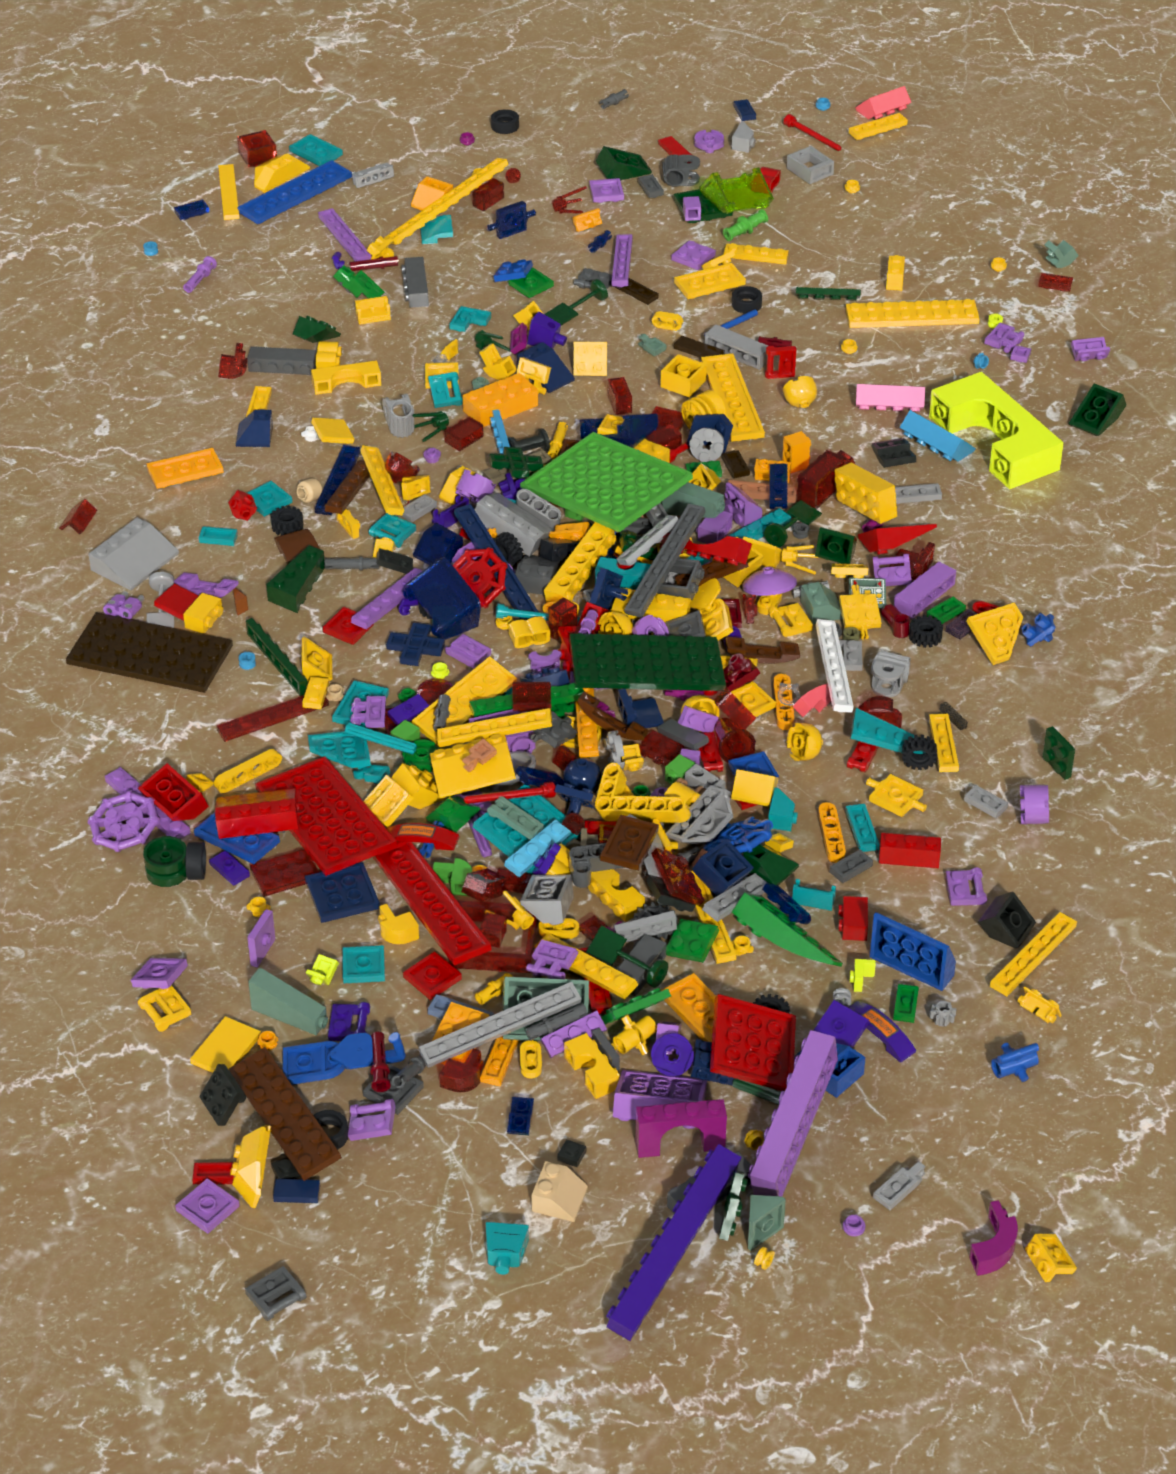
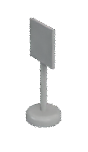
(161, 582)

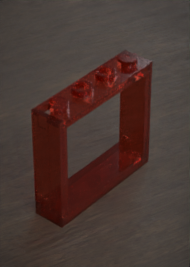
(493, 960)

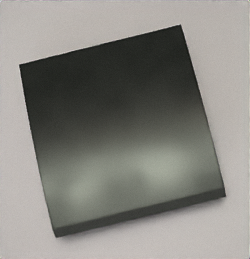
(893, 452)

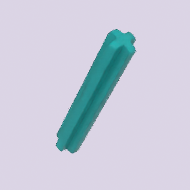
(380, 738)

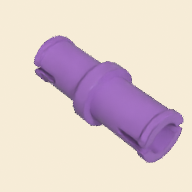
(589, 622)

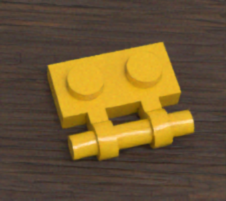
(534, 371)

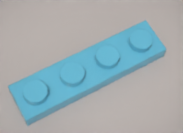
(527, 855)

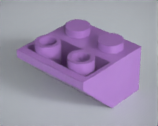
(741, 506)

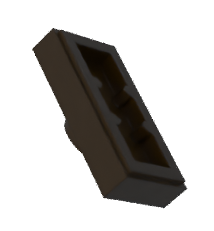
(736, 464)

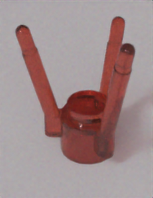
(560, 203)

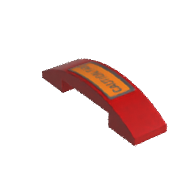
(425, 833)

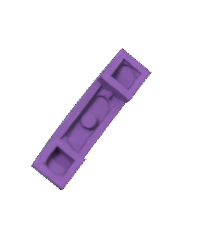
(193, 584)

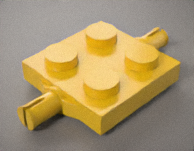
(860, 611)
(896, 795)

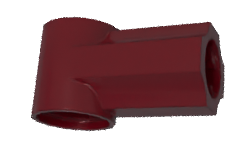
(898, 621)

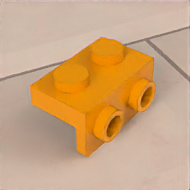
(762, 469)

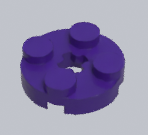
(683, 1049)

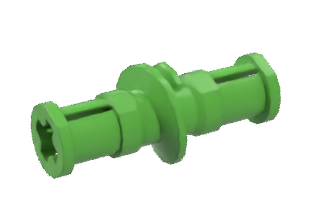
(745, 225)

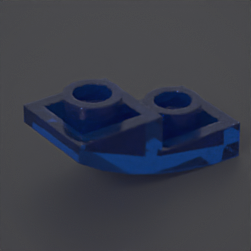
(520, 1116)

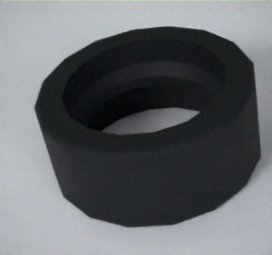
(511, 124)
(746, 292)
(195, 860)
(335, 1118)

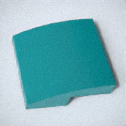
(437, 228)

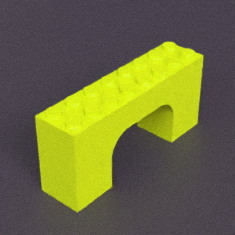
(1025, 446)

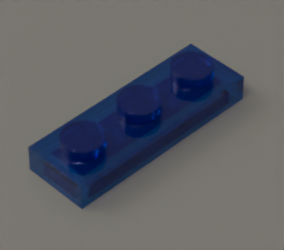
(537, 777)

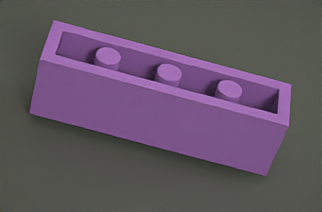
(925, 589)

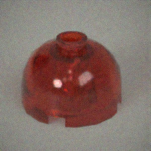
(399, 467)

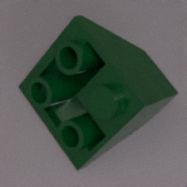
(314, 330)
(770, 864)

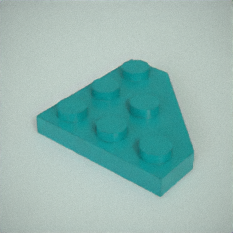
(341, 748)

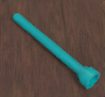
(503, 611)

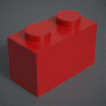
(854, 918)

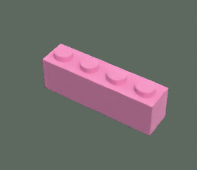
(890, 397)

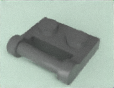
(271, 1288)

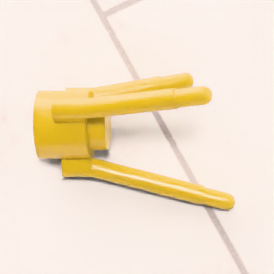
(791, 555)
(521, 917)

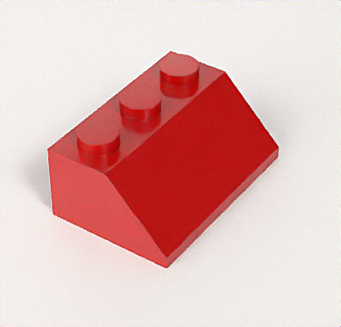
(174, 794)
(910, 850)

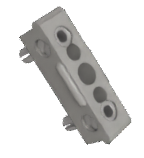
(372, 175)

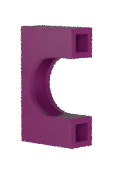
(656, 1120)

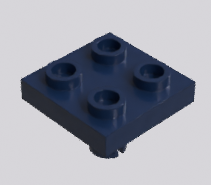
(607, 589)
(575, 797)

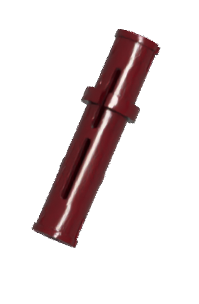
(374, 263)

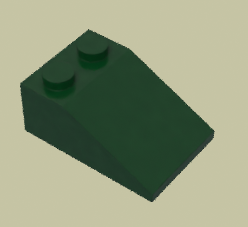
(621, 164)
(1098, 410)

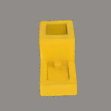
(497, 367)
(397, 929)

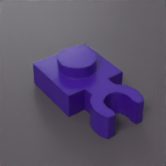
(544, 862)

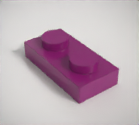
(518, 339)

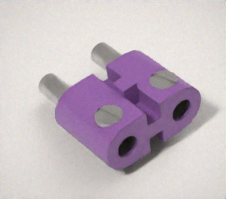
(125, 608)

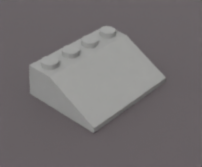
(506, 517)
(132, 554)

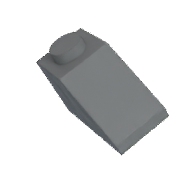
(743, 138)

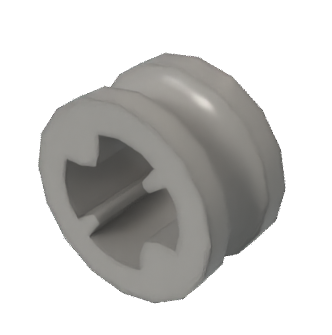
(842, 996)

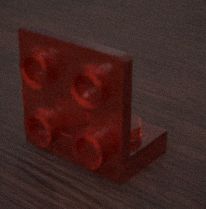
(918, 562)

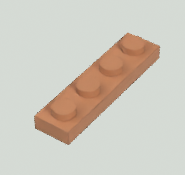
(762, 490)

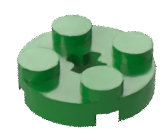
(421, 762)

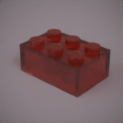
(818, 480)

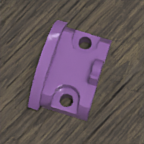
(538, 662)

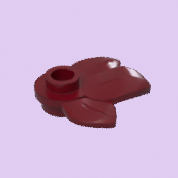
(737, 664)

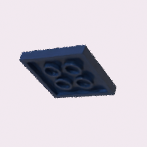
(342, 893)

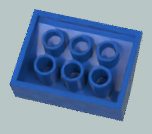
(911, 952)

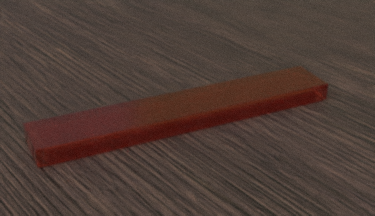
(264, 718)

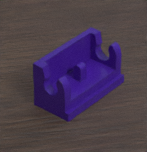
(447, 517)

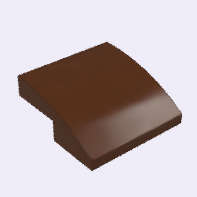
(294, 543)

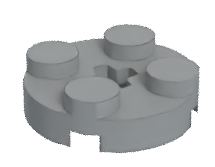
(705, 454)
(614, 745)

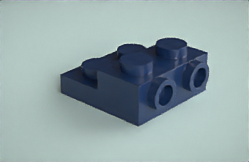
(701, 1064)

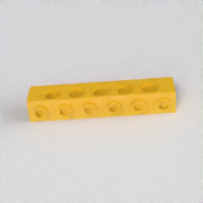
(580, 563)

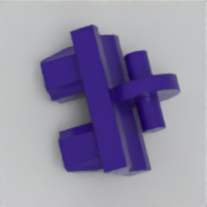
(510, 487)

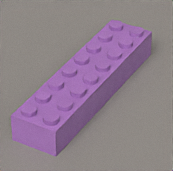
(794, 1115)

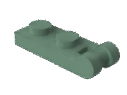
(515, 818)

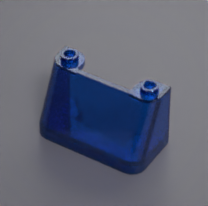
(630, 432)
(445, 599)

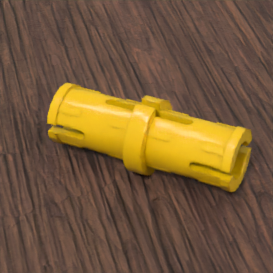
(493, 988)

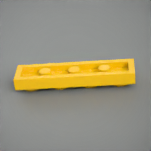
(877, 126)
(759, 254)
(943, 737)

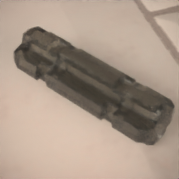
(954, 716)

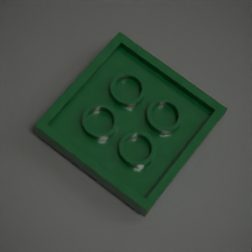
(708, 209)

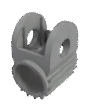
(399, 425)
(889, 669)

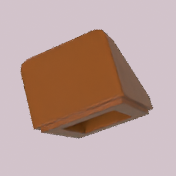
(240, 601)

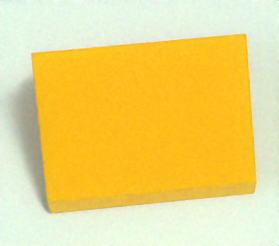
(771, 553)
(315, 660)
(754, 787)

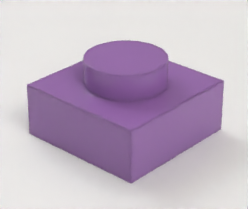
(1020, 354)
(692, 755)

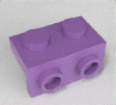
(1090, 349)

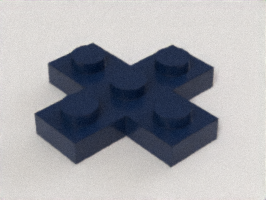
(415, 644)

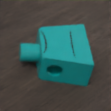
(506, 1245)

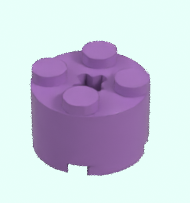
(474, 486)
(1034, 804)

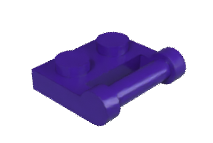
(342, 1020)

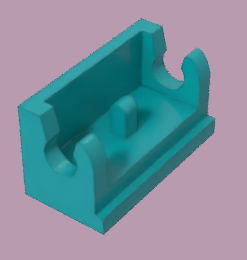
(814, 897)

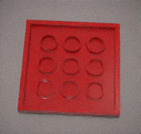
(752, 1042)

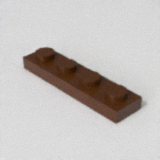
(712, 570)

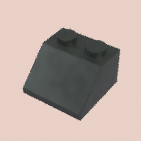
(1007, 920)

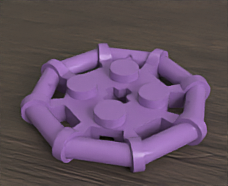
(125, 834)

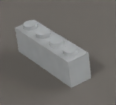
(744, 348)

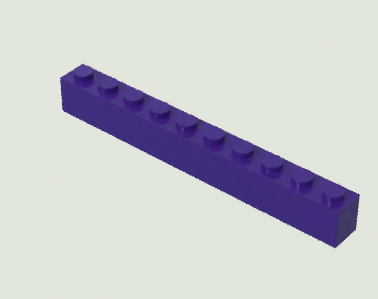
(673, 1242)

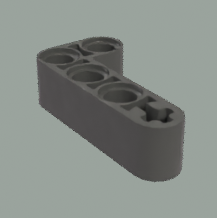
(586, 860)

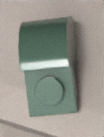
(1060, 255)

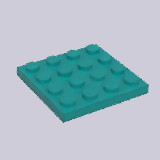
(509, 839)

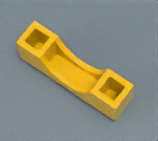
(363, 373)

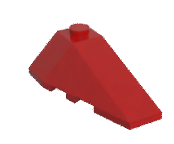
(885, 539)

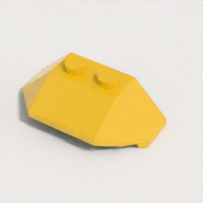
(278, 171)
(250, 1164)

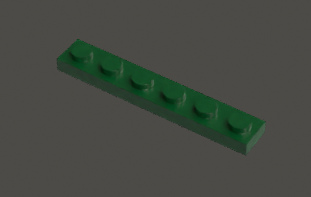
(276, 657)

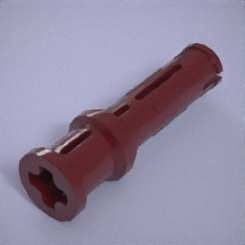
(379, 1068)

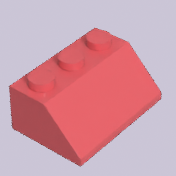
(884, 104)

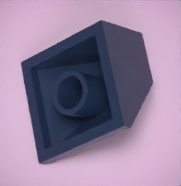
(255, 429)

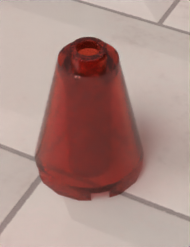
(733, 740)

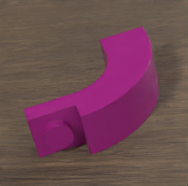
(996, 1252)

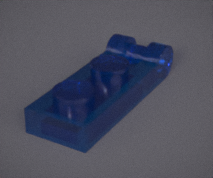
(778, 486)
(787, 904)

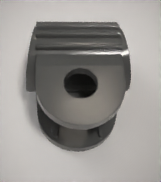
(677, 170)

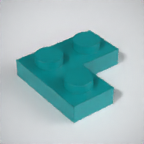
(466, 316)

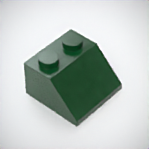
(835, 546)

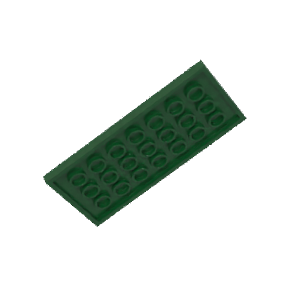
(646, 662)

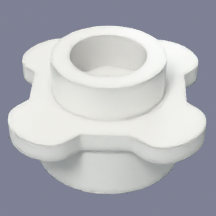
(310, 434)

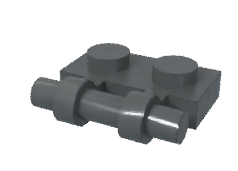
(589, 275)

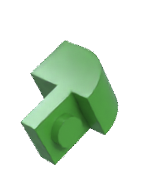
(453, 874)

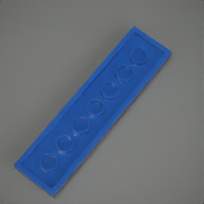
(294, 192)

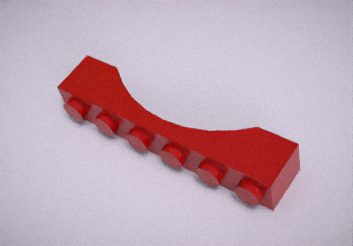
(730, 548)

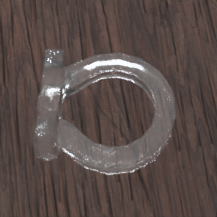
(782, 687)

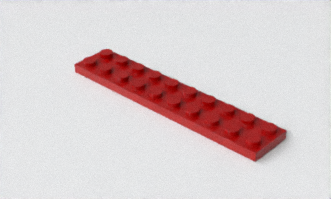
(433, 903)

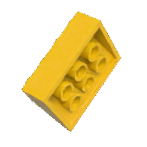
(454, 779)

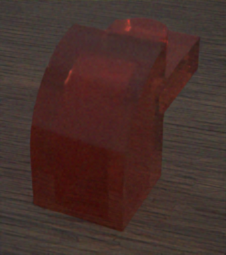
(233, 366)
(734, 708)
(883, 709)
(462, 1076)

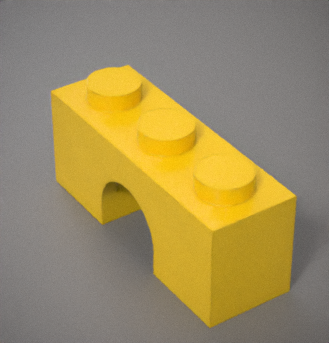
(622, 902)
(584, 1052)

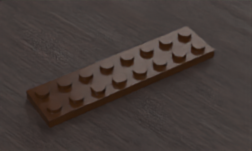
(286, 1113)

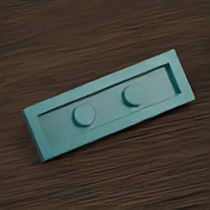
(862, 827)

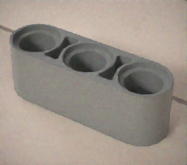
(535, 502)

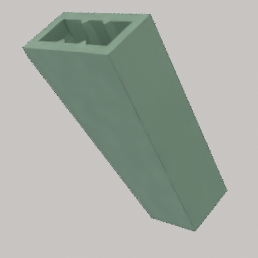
(696, 495)
(285, 1003)

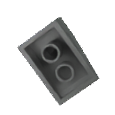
(536, 573)

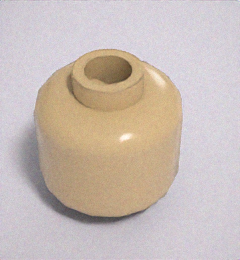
(309, 490)

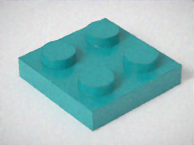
(269, 498)
(363, 964)

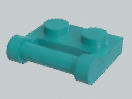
(440, 390)
(393, 525)

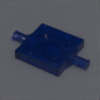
(511, 220)

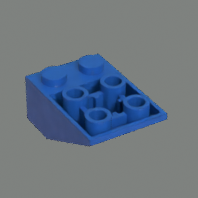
(847, 1070)

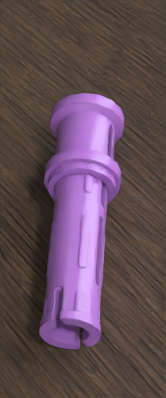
(203, 270)

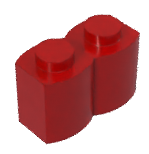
(771, 176)

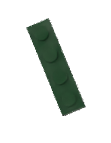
(833, 293)

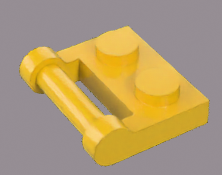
(795, 617)
(169, 1002)

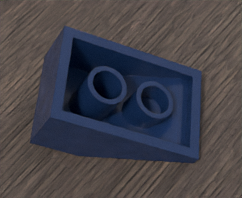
(545, 355)

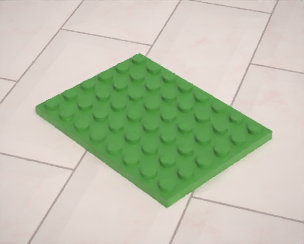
(606, 481)

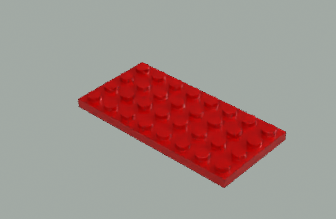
(332, 818)

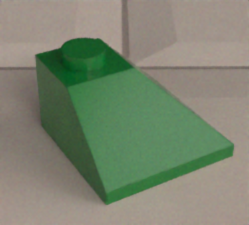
(453, 813)

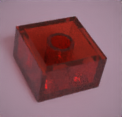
(256, 148)

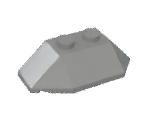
(708, 817)

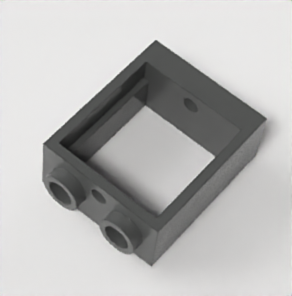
(684, 566)

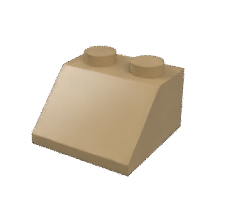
(558, 1192)

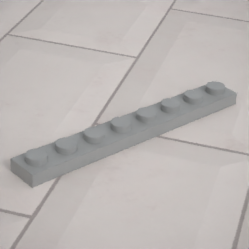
(499, 1024)

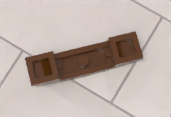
(765, 654)
(609, 723)

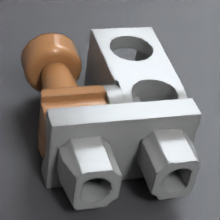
(702, 780)

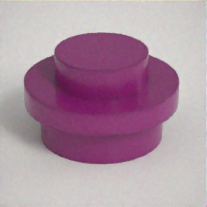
(467, 138)

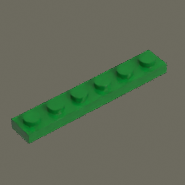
(497, 704)

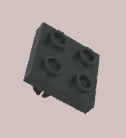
(222, 1095)

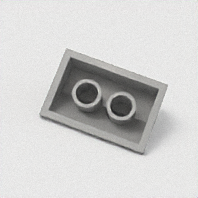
(548, 897)

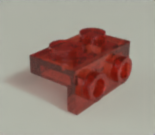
(531, 696)

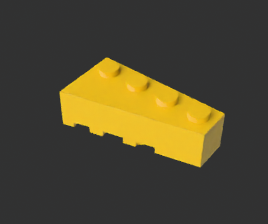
(662, 606)

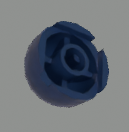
(583, 774)

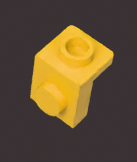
(384, 543)
(632, 758)

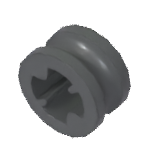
(801, 530)

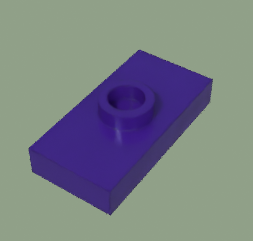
(408, 710)
(229, 868)

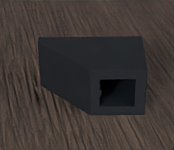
(557, 549)

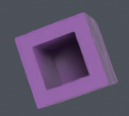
(691, 208)

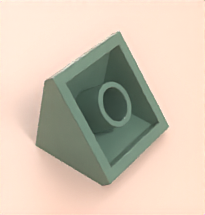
(765, 1218)

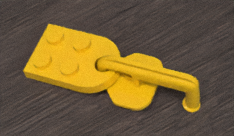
(713, 610)

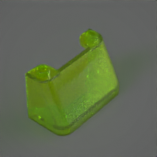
(737, 193)

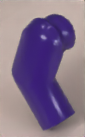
(336, 260)
(405, 606)

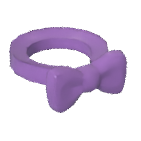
(522, 739)

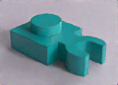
(373, 774)

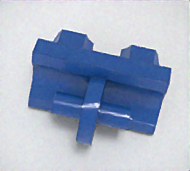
(1040, 631)

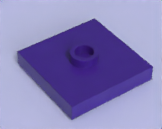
(842, 1024)

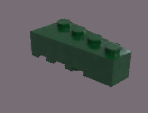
(296, 579)

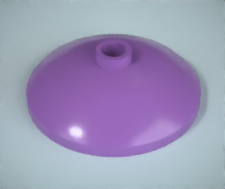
(769, 582)

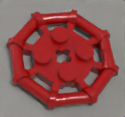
(486, 578)

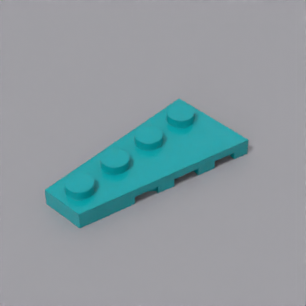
(878, 732)

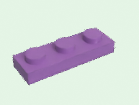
(555, 1041)

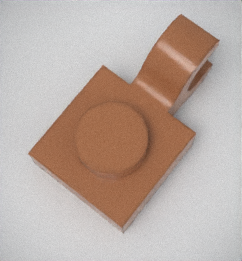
(479, 753)

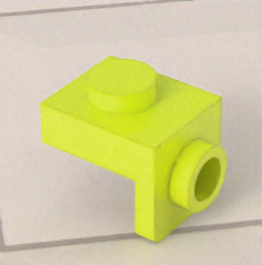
(862, 969)
(322, 970)

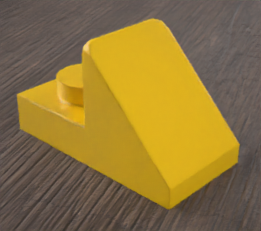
(415, 486)

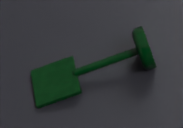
(564, 313)
(777, 534)
(607, 947)

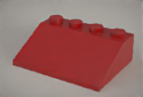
(256, 813)

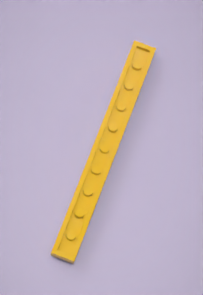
(447, 200)

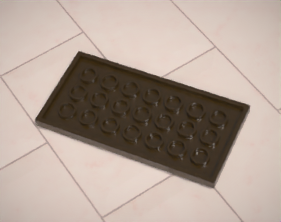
(149, 652)

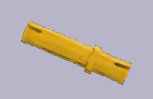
(556, 443)

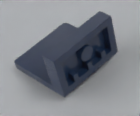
(715, 421)
(642, 711)

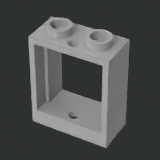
(822, 167)

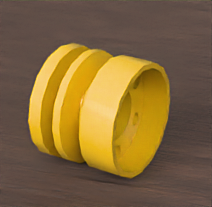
(703, 404)

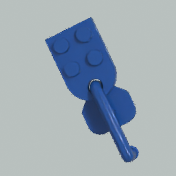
(329, 1058)

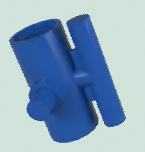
(1015, 1061)

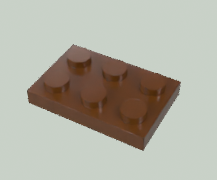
(629, 842)

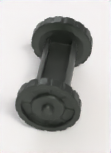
(540, 440)

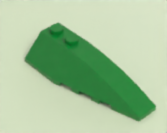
(775, 926)

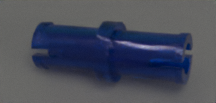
(600, 241)

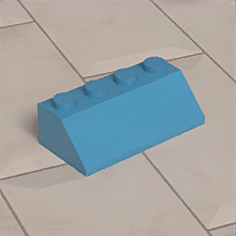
(936, 437)

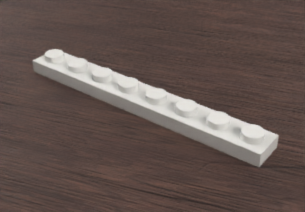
(834, 666)

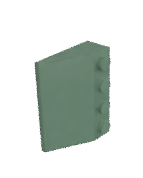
(520, 989)

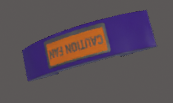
(886, 1030)

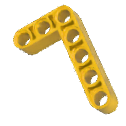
(611, 802)

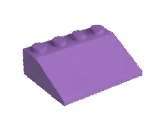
(649, 1089)

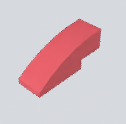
(815, 698)

